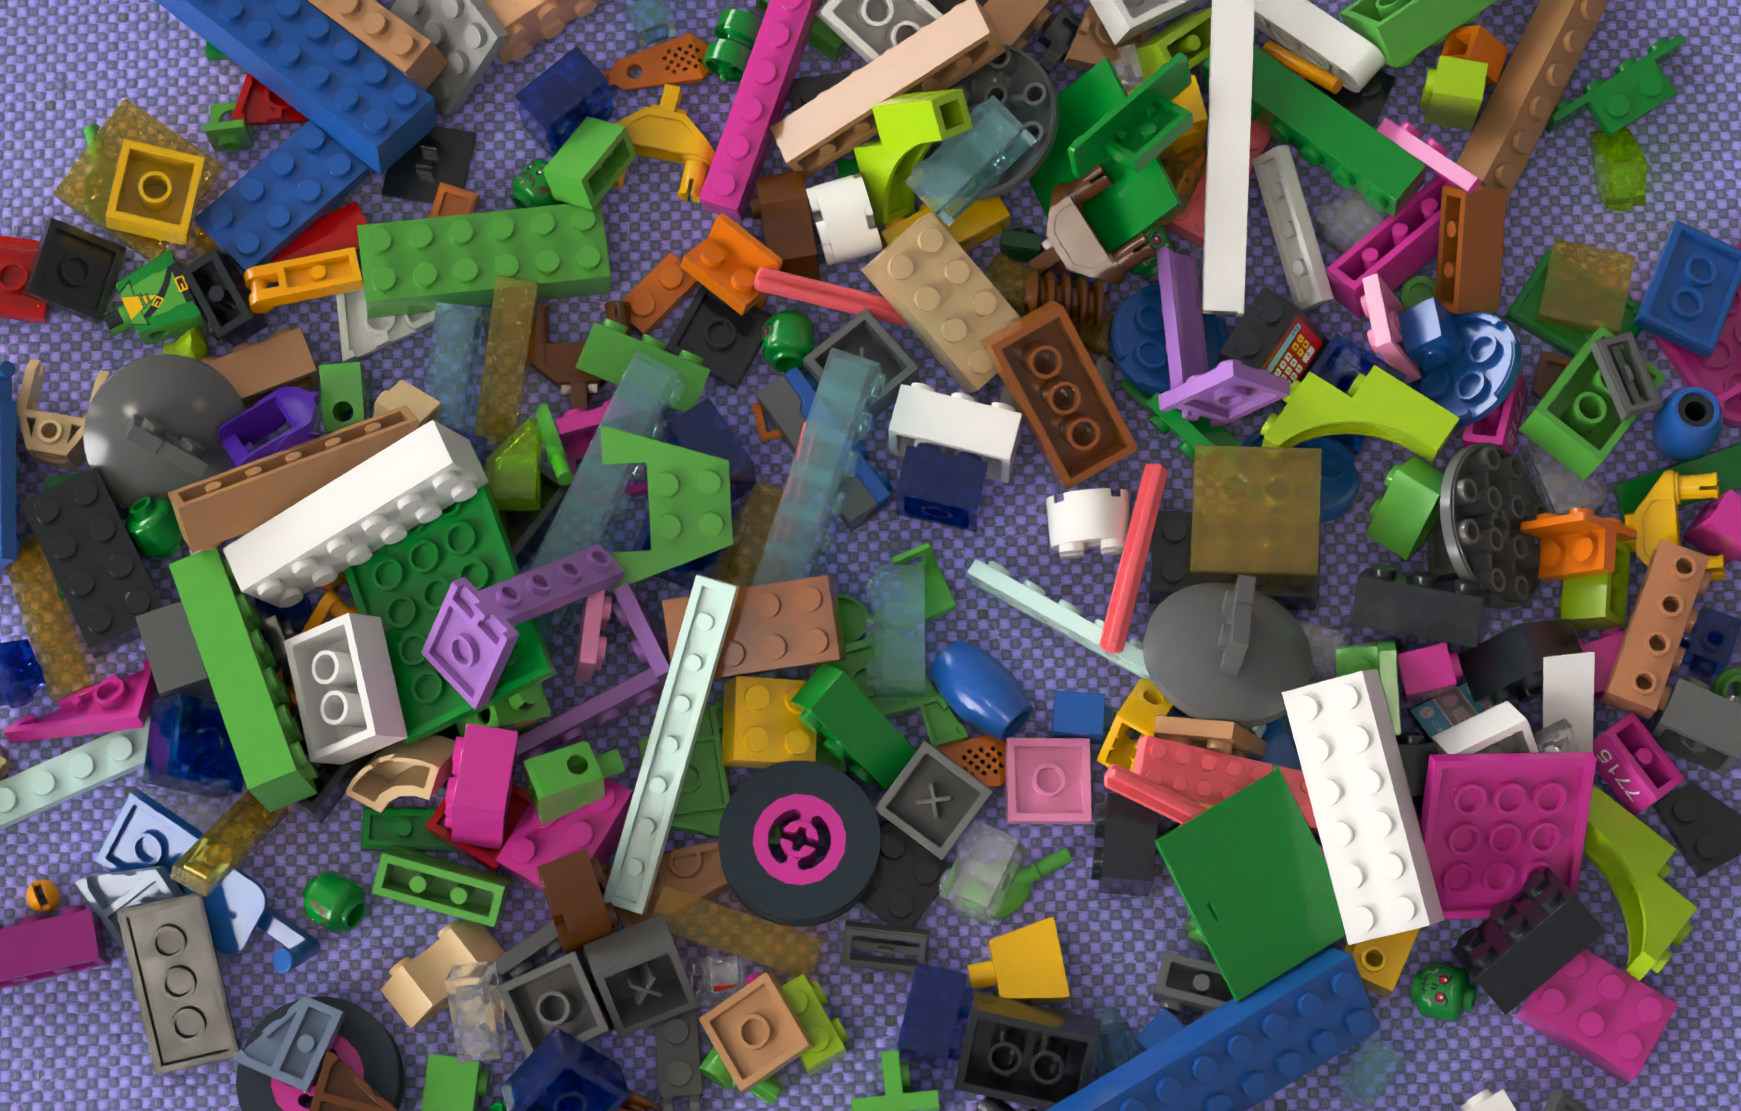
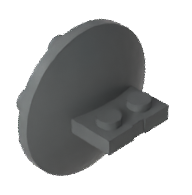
(1029, 96)
(159, 426)
(1479, 525)
(1226, 652)

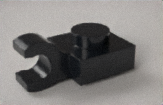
(1058, 38)
(278, 630)

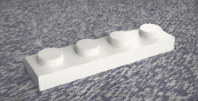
(1292, 228)

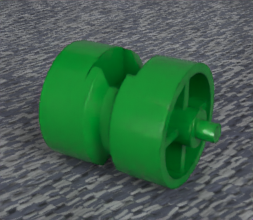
(736, 37)

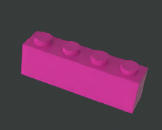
(1391, 249)

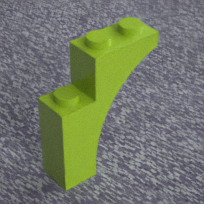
(906, 132)
(1377, 408)
(1635, 866)

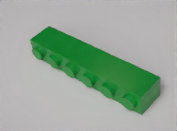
(1331, 136)

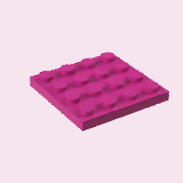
(1501, 821)

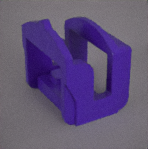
(266, 417)

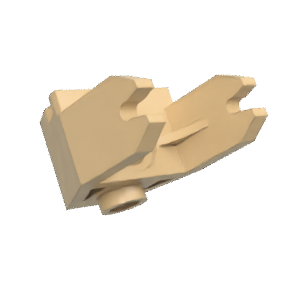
(51, 436)

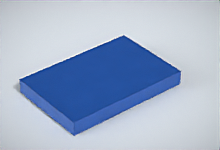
(1691, 290)

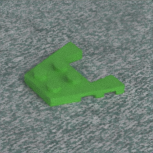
(686, 502)
(938, 719)
(705, 783)

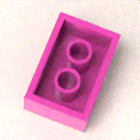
(481, 785)
(592, 828)
(1599, 1014)

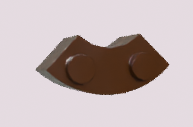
(787, 222)
(576, 900)

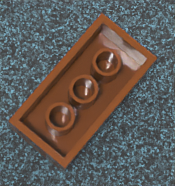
(1060, 394)
(774, 627)

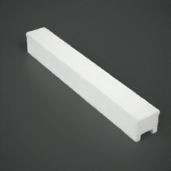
(1228, 157)

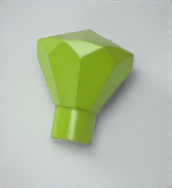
(190, 344)

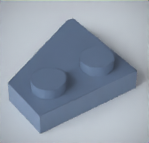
(125, 888)
(295, 1044)

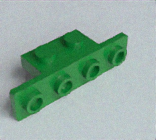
(1625, 97)
(1139, 124)
(1185, 431)

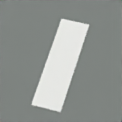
(1570, 694)

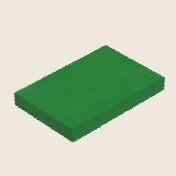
(1561, 337)

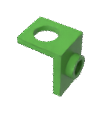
(228, 134)
(937, 593)

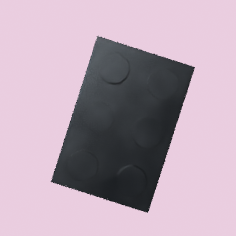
(1527, 940)
(1026, 1051)

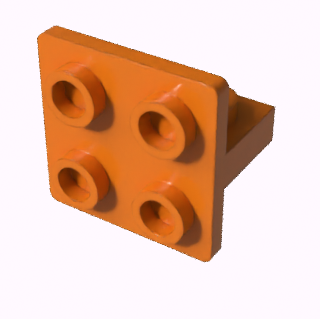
(729, 263)
(1576, 543)

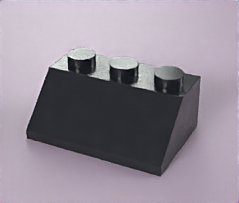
(1422, 606)

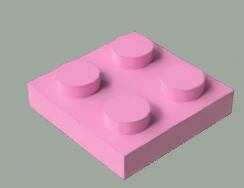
(1385, 336)
(590, 645)
(1047, 781)

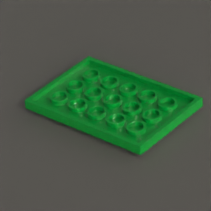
(407, 588)

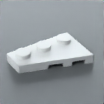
(365, 336)

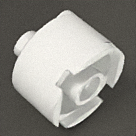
(844, 219)
(1088, 521)

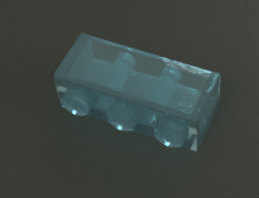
(970, 161)
(454, 362)
(897, 631)

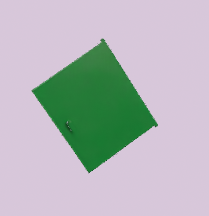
(1135, 198)
(1259, 878)

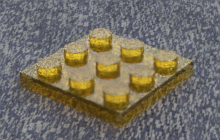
(92, 176)
(1256, 510)

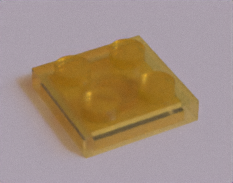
(1585, 287)

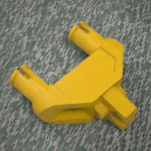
(670, 136)
(1659, 515)

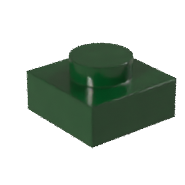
(1021, 244)

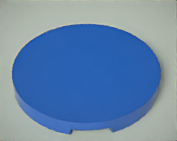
(1139, 340)
(1482, 374)
(1338, 474)

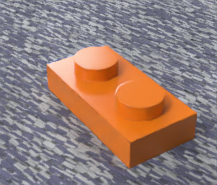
(659, 294)

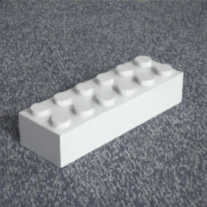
(356, 515)
(1363, 806)

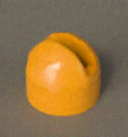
(52, 893)

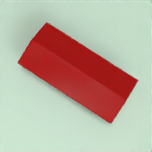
(327, 234)

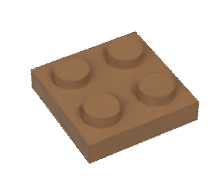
(1211, 735)
(756, 1032)

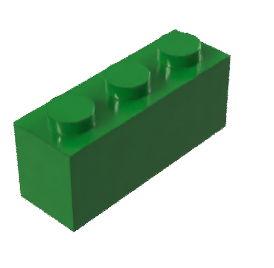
(852, 727)

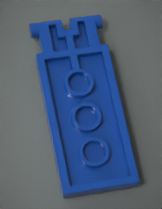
(281, 197)
(9, 469)

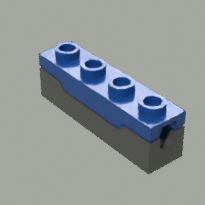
(787, 409)

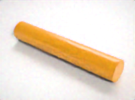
(1303, 67)

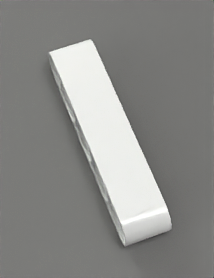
(1320, 40)

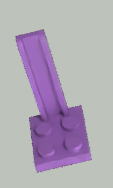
(1216, 394)
(476, 627)
(608, 706)

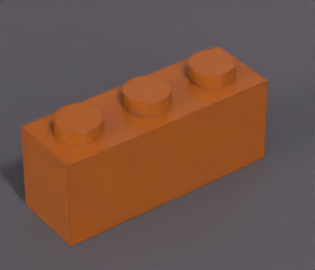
(1470, 249)

